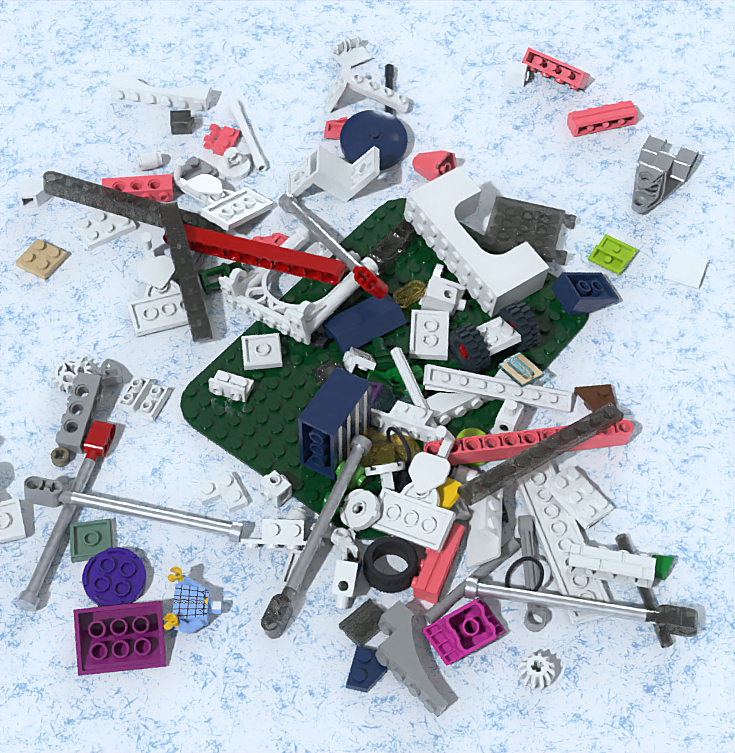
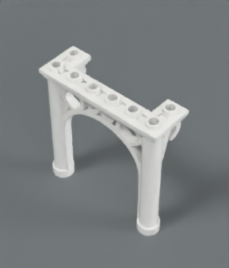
(298, 320)

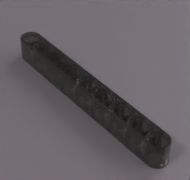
(185, 272)

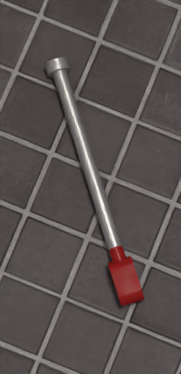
(363, 276)
(95, 445)

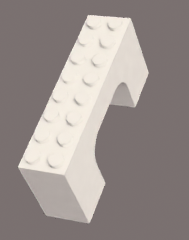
(488, 277)

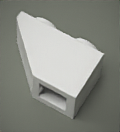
(31, 194)

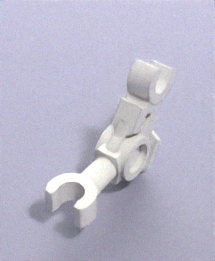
(343, 539)

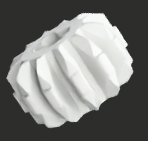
(528, 668)

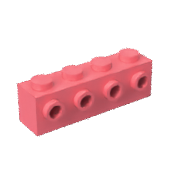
(555, 68)

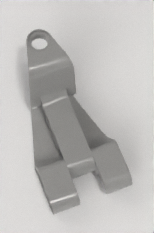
(660, 173)

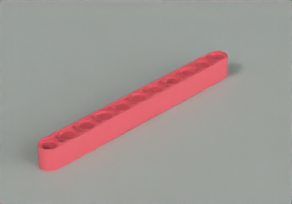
(509, 444)

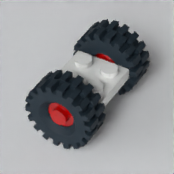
(512, 328)

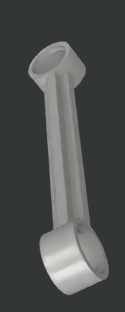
(525, 531)

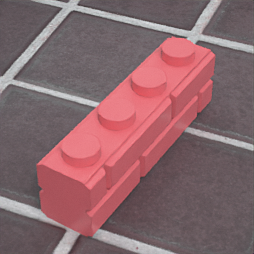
(602, 118)
(437, 566)

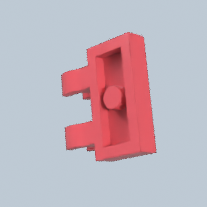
(226, 137)

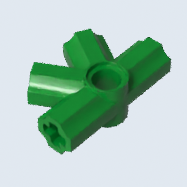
(393, 378)

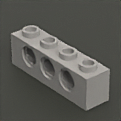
(83, 384)

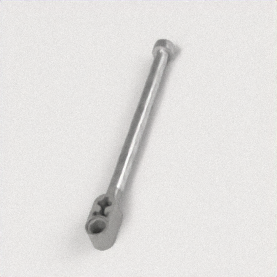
(51, 494)

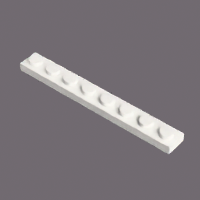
(496, 388)

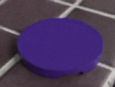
(114, 577)

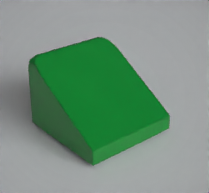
(662, 566)

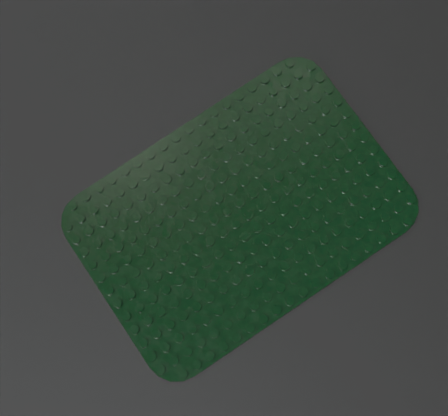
(266, 427)

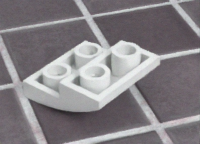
(143, 398)

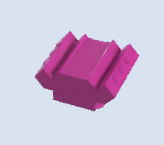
(463, 630)

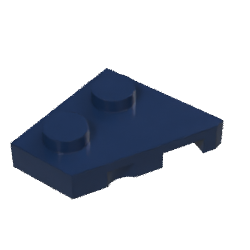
(364, 670)

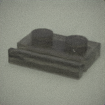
(362, 623)

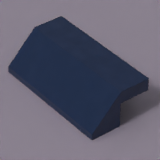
(364, 322)

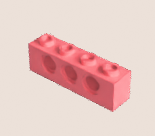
(152, 187)

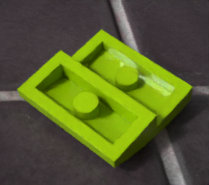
(612, 254)

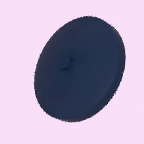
(374, 129)

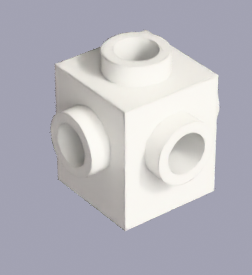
(275, 488)

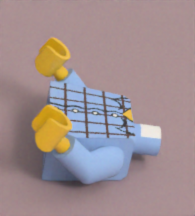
(190, 605)

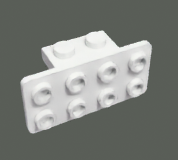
(484, 530)

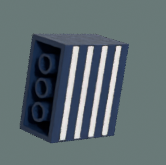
(332, 420)

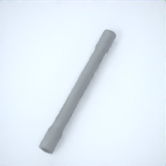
(440, 607)

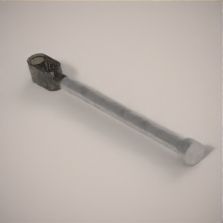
(360, 445)
(668, 618)

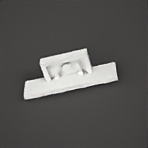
(408, 419)
(280, 532)

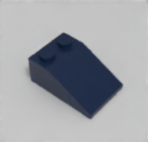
(583, 292)

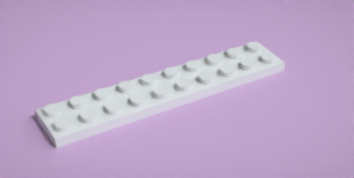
(556, 532)

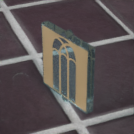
(521, 370)

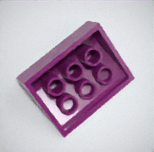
(120, 637)

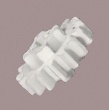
(67, 370)

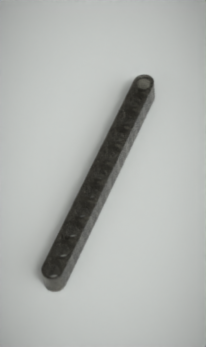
(116, 201)

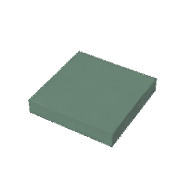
(89, 539)

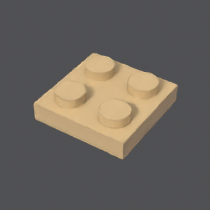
(41, 259)

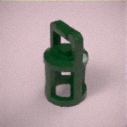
(224, 269)

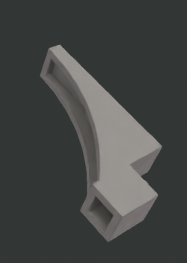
(401, 658)

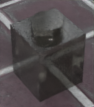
(181, 122)

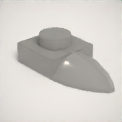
(111, 372)

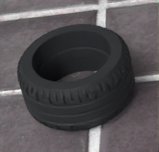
(390, 546)

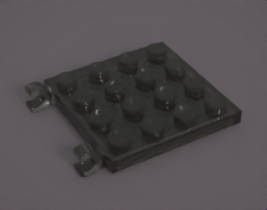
(520, 221)

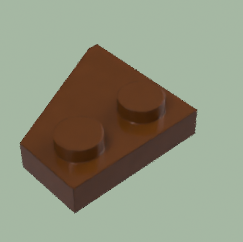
(595, 396)

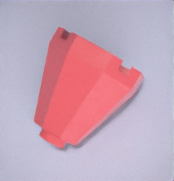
(434, 163)

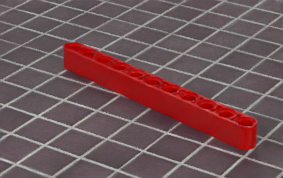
(264, 255)

